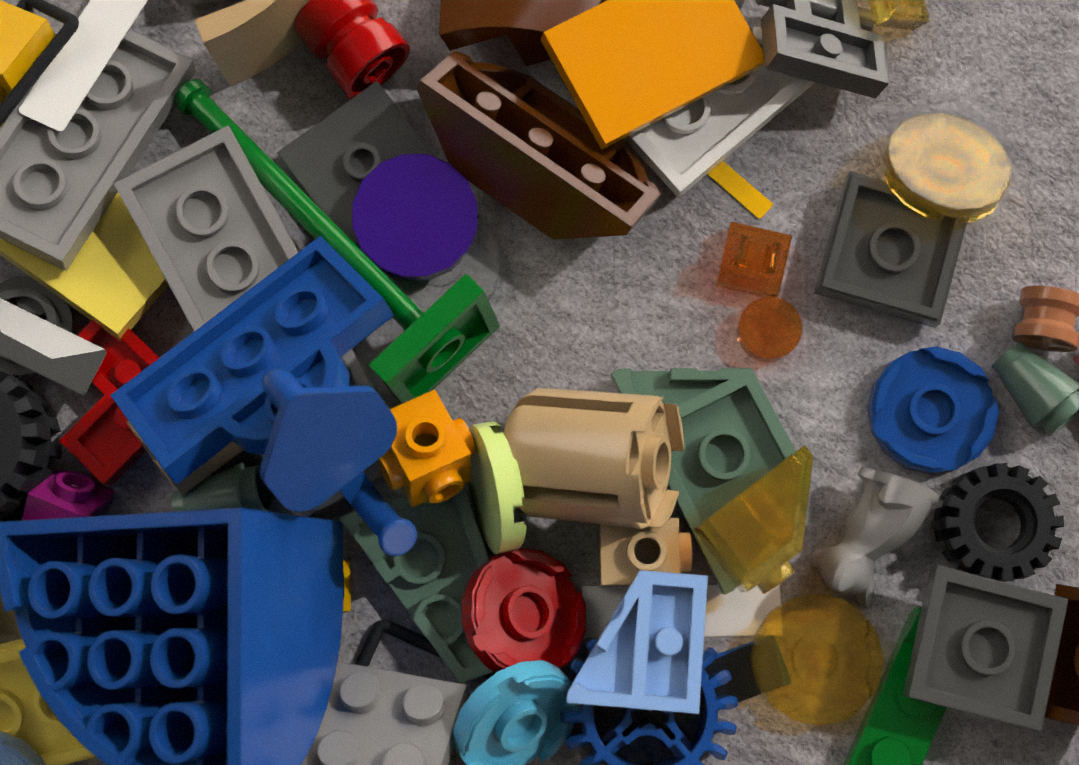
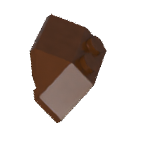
(533, 151)

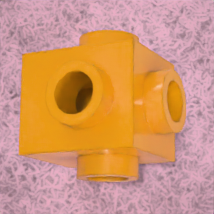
(429, 451)

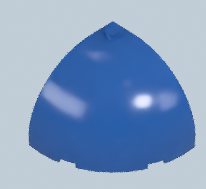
(180, 630)

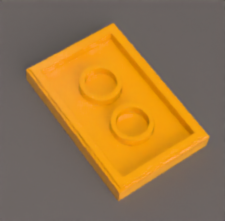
(649, 59)

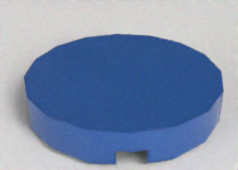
(932, 410)

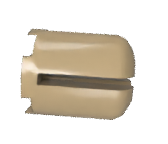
(595, 456)

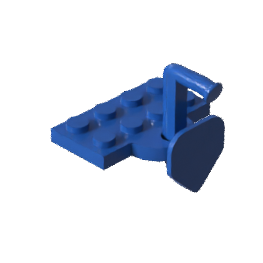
(279, 389)

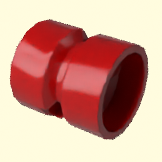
(353, 41)

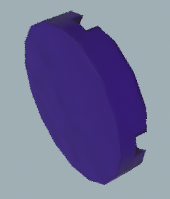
(415, 216)

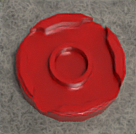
(523, 610)

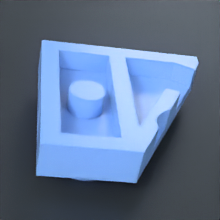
(649, 648)

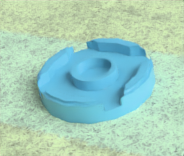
(514, 716)

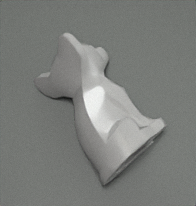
(881, 522)

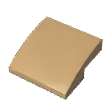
(250, 36)

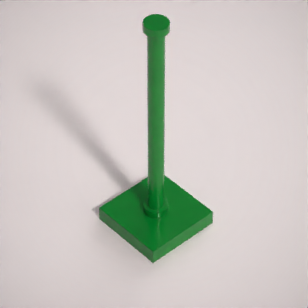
(432, 340)

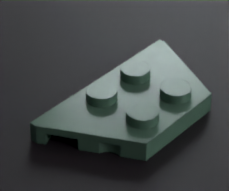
(727, 436)

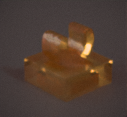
(753, 260)

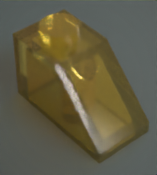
(762, 526)

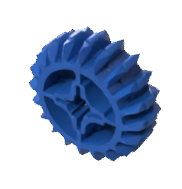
(685, 752)

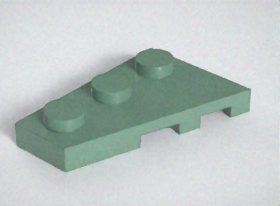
(433, 572)

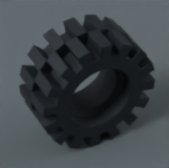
(1035, 514)

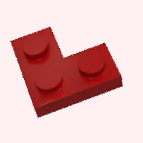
(102, 436)

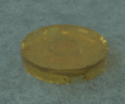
(946, 167)
(816, 659)

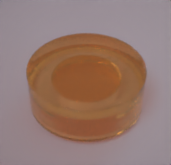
(769, 329)

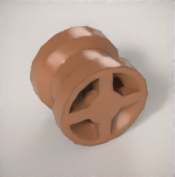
(1048, 319)

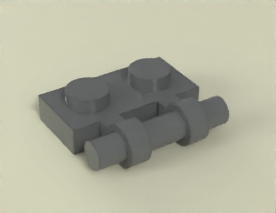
(825, 44)

